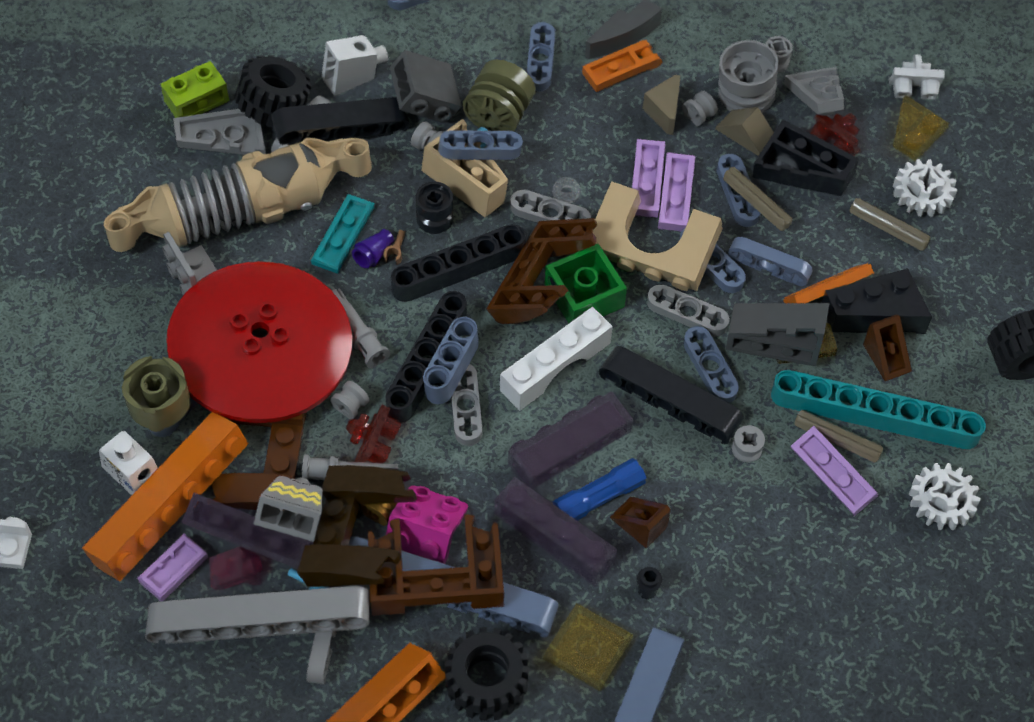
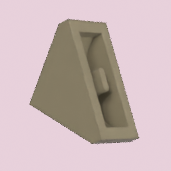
(661, 103)
(747, 128)

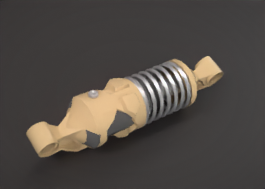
(252, 191)

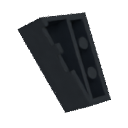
(804, 161)
(874, 299)

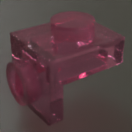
(234, 568)

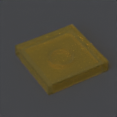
(588, 647)

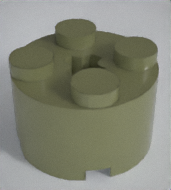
(156, 392)

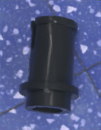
(648, 582)

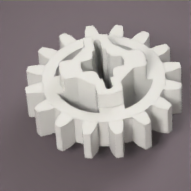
(911, 188)
(944, 496)

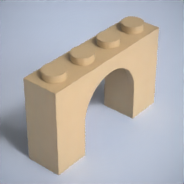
(681, 264)

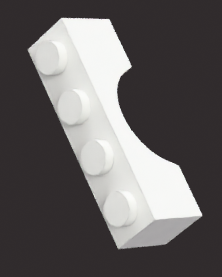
(534, 372)

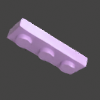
(648, 175)
(676, 192)
(834, 471)

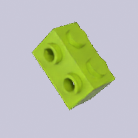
(195, 91)

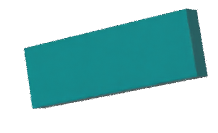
(342, 233)

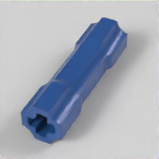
(619, 481)

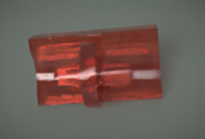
(840, 132)
(382, 425)

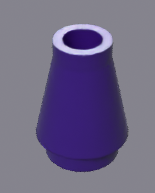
(371, 249)

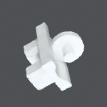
(916, 74)

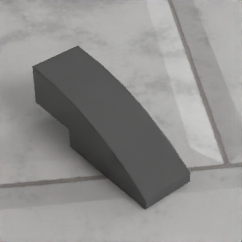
(624, 29)

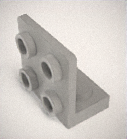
(189, 266)

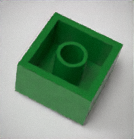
(590, 283)

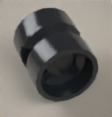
(434, 207)

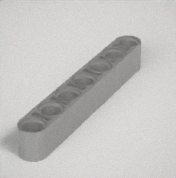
(258, 615)

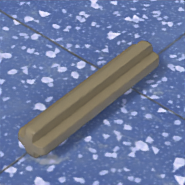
(757, 199)
(890, 224)
(840, 436)

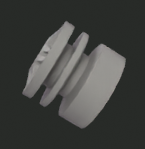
(747, 76)

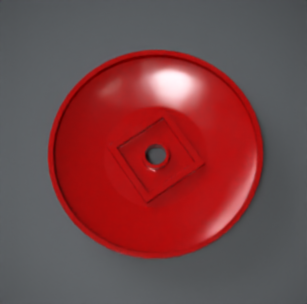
(268, 375)

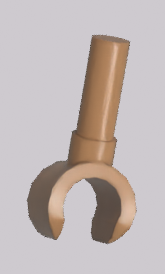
(395, 248)

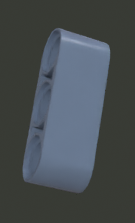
(451, 347)

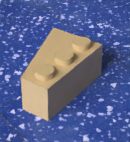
(475, 182)

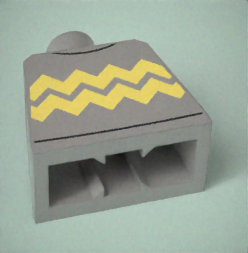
(290, 507)

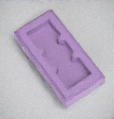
(172, 567)

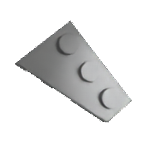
(818, 90)
(219, 132)

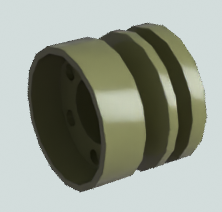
(499, 96)

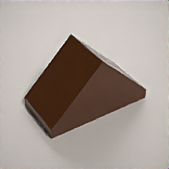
(888, 347)
(642, 519)

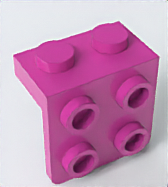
(428, 523)

